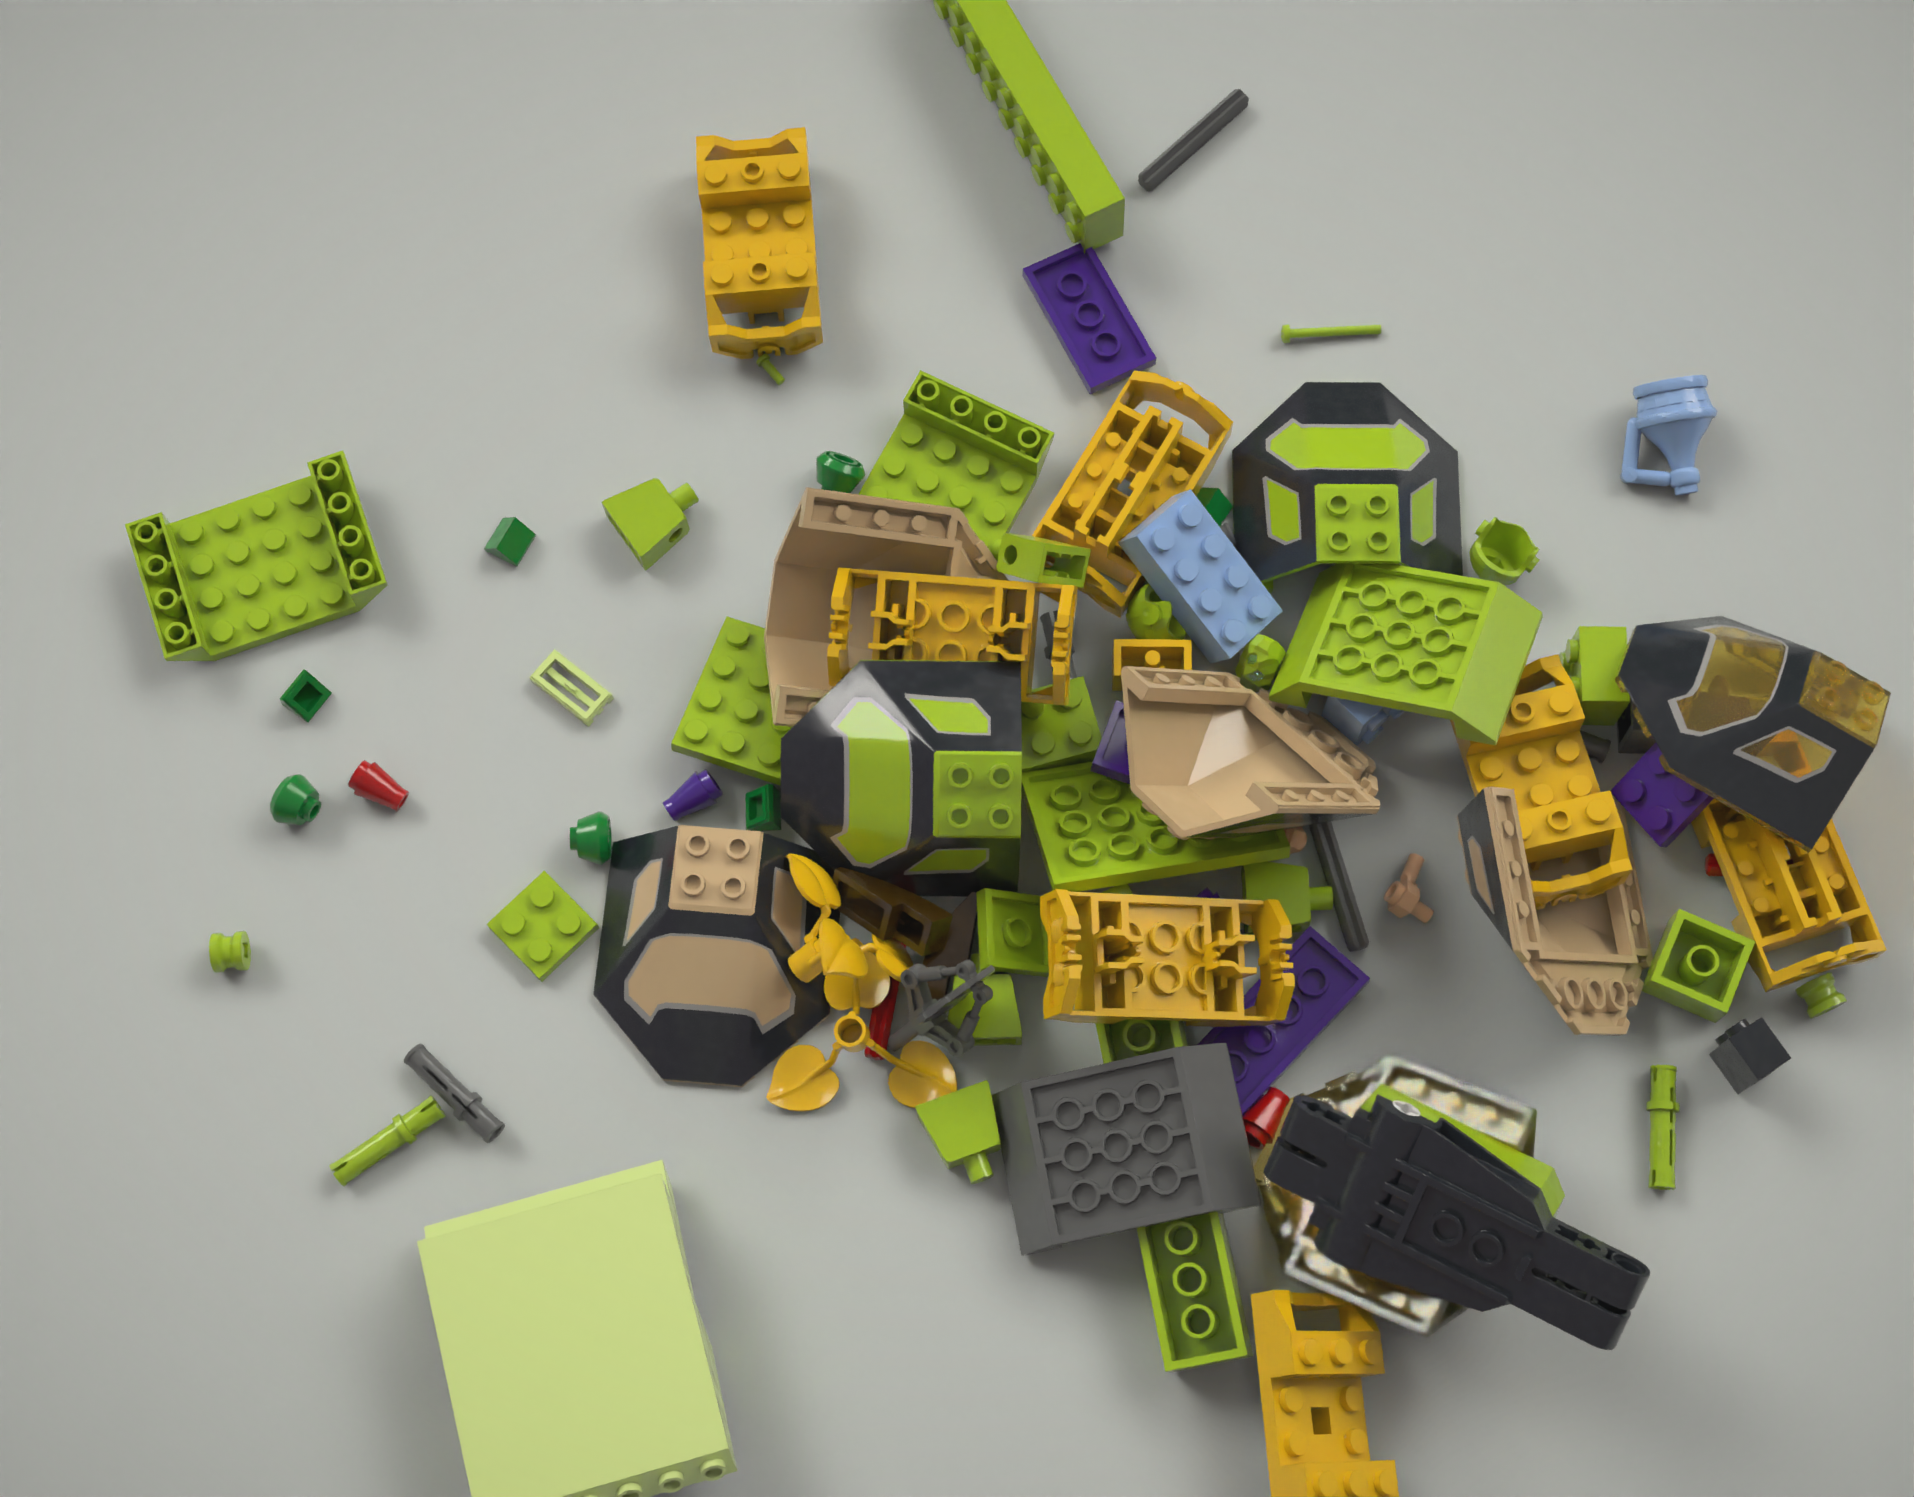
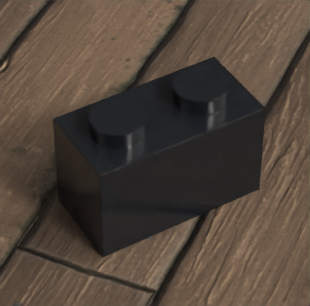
(1748, 1053)

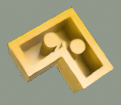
(1149, 653)

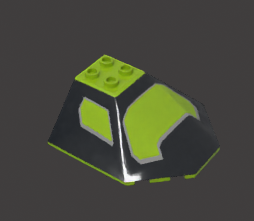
(1347, 482)
(912, 775)

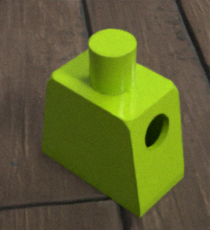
(650, 518)
(1026, 556)
(1290, 887)
(998, 1017)
(963, 1129)

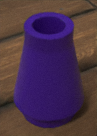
(693, 795)

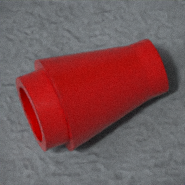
(377, 786)
(1264, 1118)

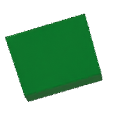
(1215, 503)
(510, 540)
(305, 696)
(763, 809)

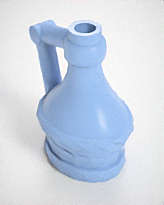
(1674, 418)

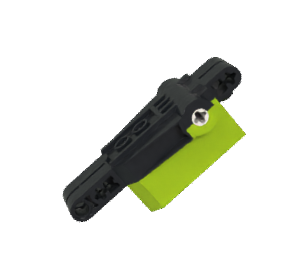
(1450, 1214)

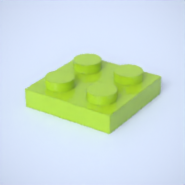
(542, 926)
(1011, 933)

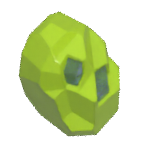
(1260, 663)

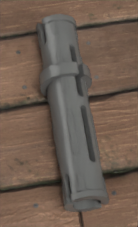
(466, 1105)

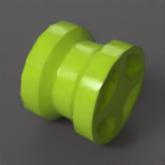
(229, 951)
(1820, 995)

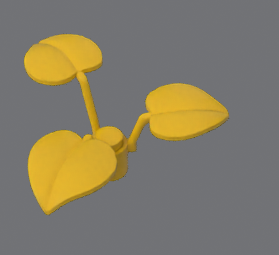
(834, 950)
(804, 1078)

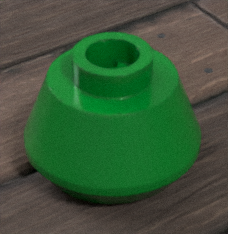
(838, 472)
(295, 801)
(592, 838)

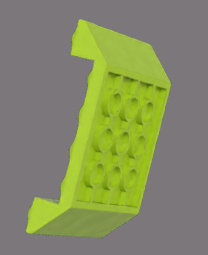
(961, 456)
(258, 565)
(1411, 645)

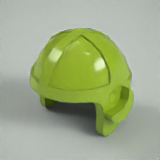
(1502, 552)
(1151, 617)

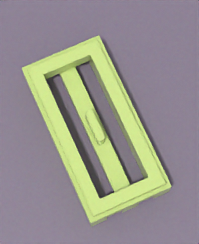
(595, 707)

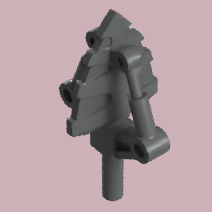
(929, 1015)

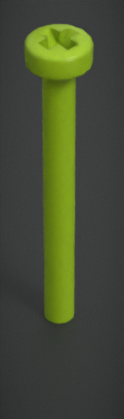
(1287, 333)

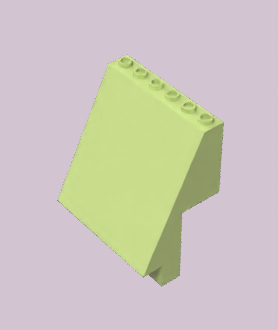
(577, 1343)

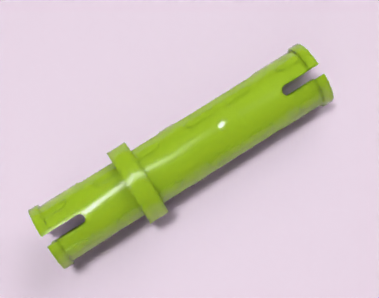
(1662, 1127)
(402, 1130)

